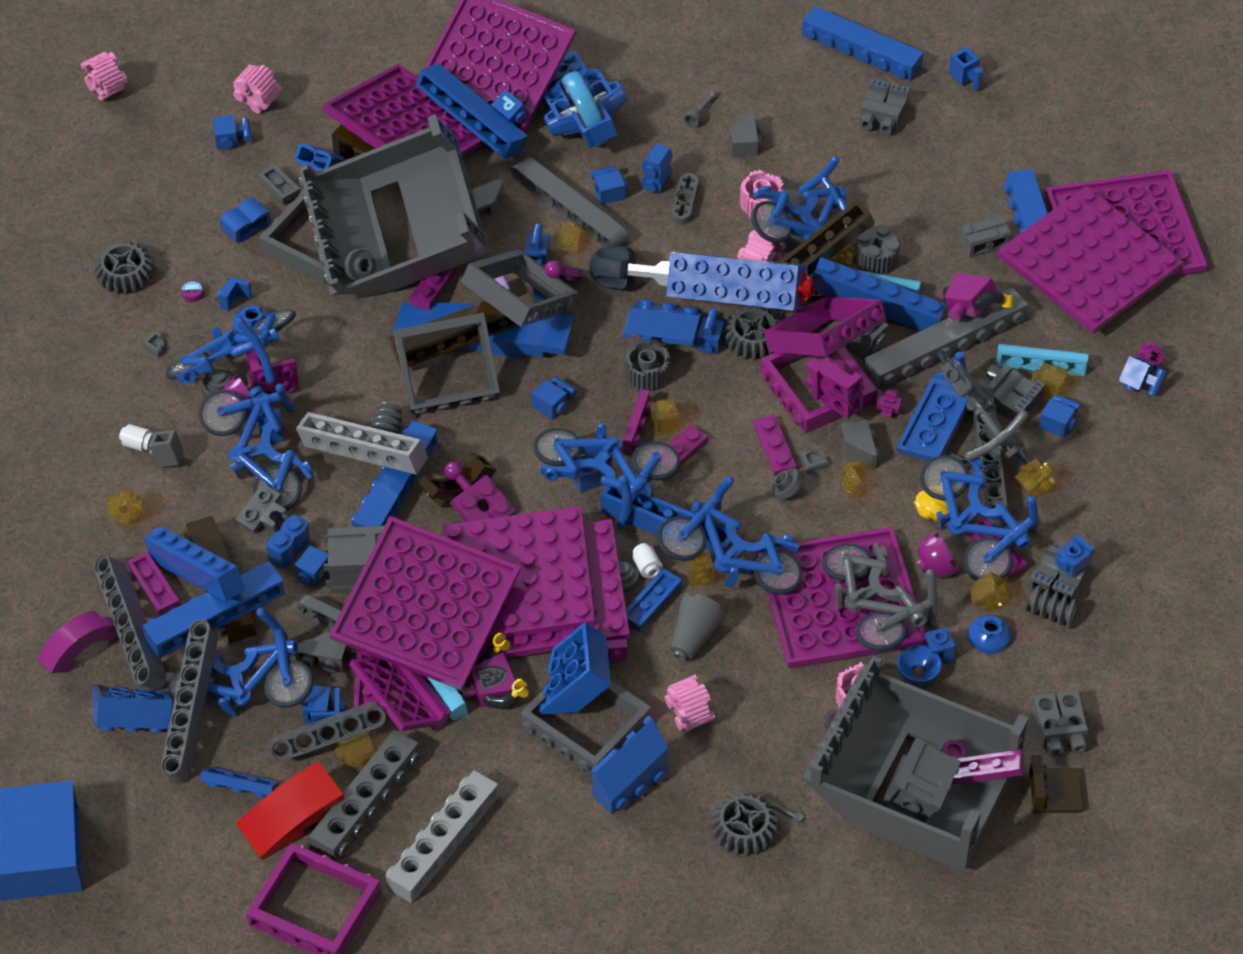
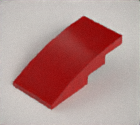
(289, 810)

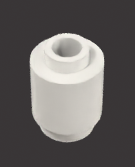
(135, 437)
(647, 560)

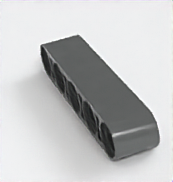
(319, 740)

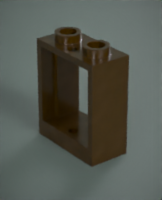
(345, 140)

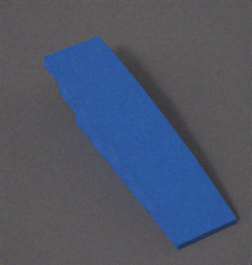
(532, 339)

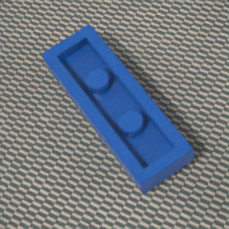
(652, 599)
(238, 781)

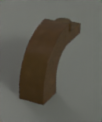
(445, 489)

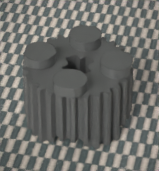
(877, 250)
(647, 365)

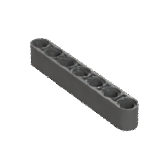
(568, 203)
(993, 472)
(129, 621)
(191, 711)

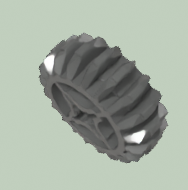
(122, 261)
(751, 325)
(736, 833)

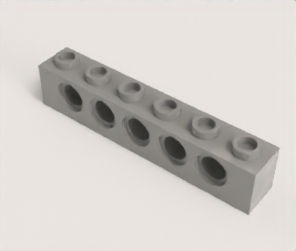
(362, 443)
(410, 884)

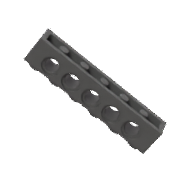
(338, 819)

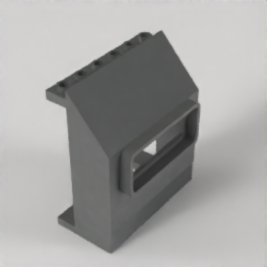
(435, 200)
(866, 741)

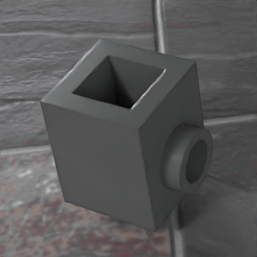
(166, 448)

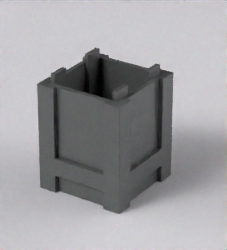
(348, 554)
(920, 782)

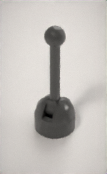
(692, 115)

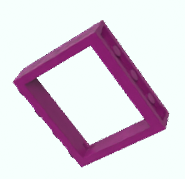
(793, 333)
(791, 403)
(299, 936)

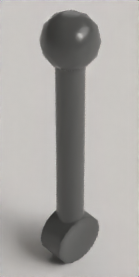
(798, 817)

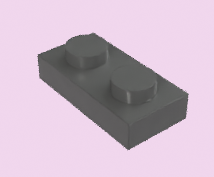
(279, 184)

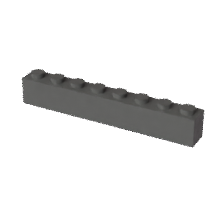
(948, 335)

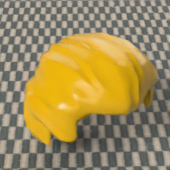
(928, 506)

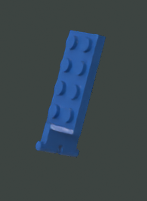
(934, 419)

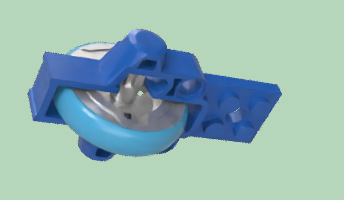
(587, 94)

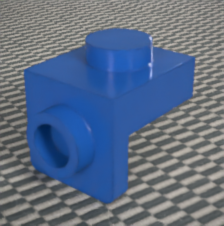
(233, 289)
(942, 643)

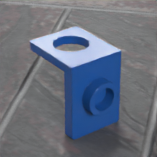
(339, 707)

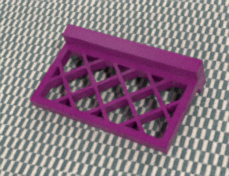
(407, 683)

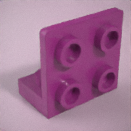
(284, 372)

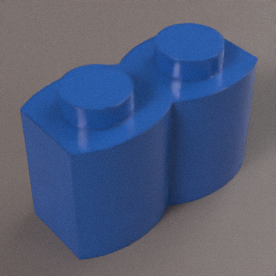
(316, 157)
(657, 168)
(245, 220)
(288, 541)

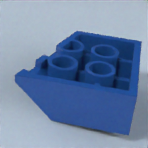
(663, 321)
(577, 671)
(131, 710)
(631, 769)

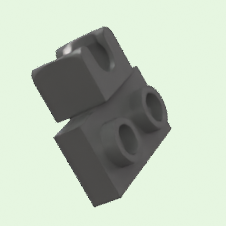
(262, 510)

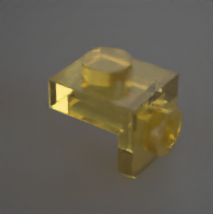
(568, 237)
(850, 478)

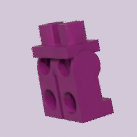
(835, 386)

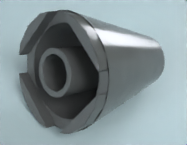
(695, 624)

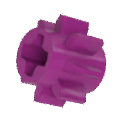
(1151, 354)
(889, 403)

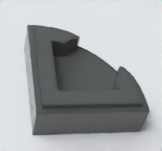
(154, 343)
(812, 462)

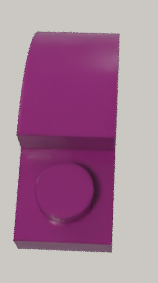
(73, 638)

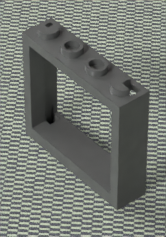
(284, 253)
(480, 279)
(465, 397)
(572, 751)

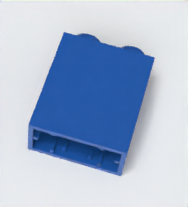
(39, 841)

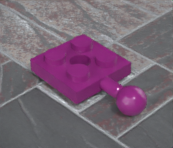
(554, 269)
(482, 490)

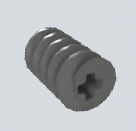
(387, 417)
(1053, 607)

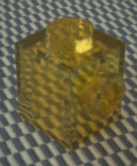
(1053, 378)
(665, 417)
(700, 570)
(989, 592)
(355, 750)

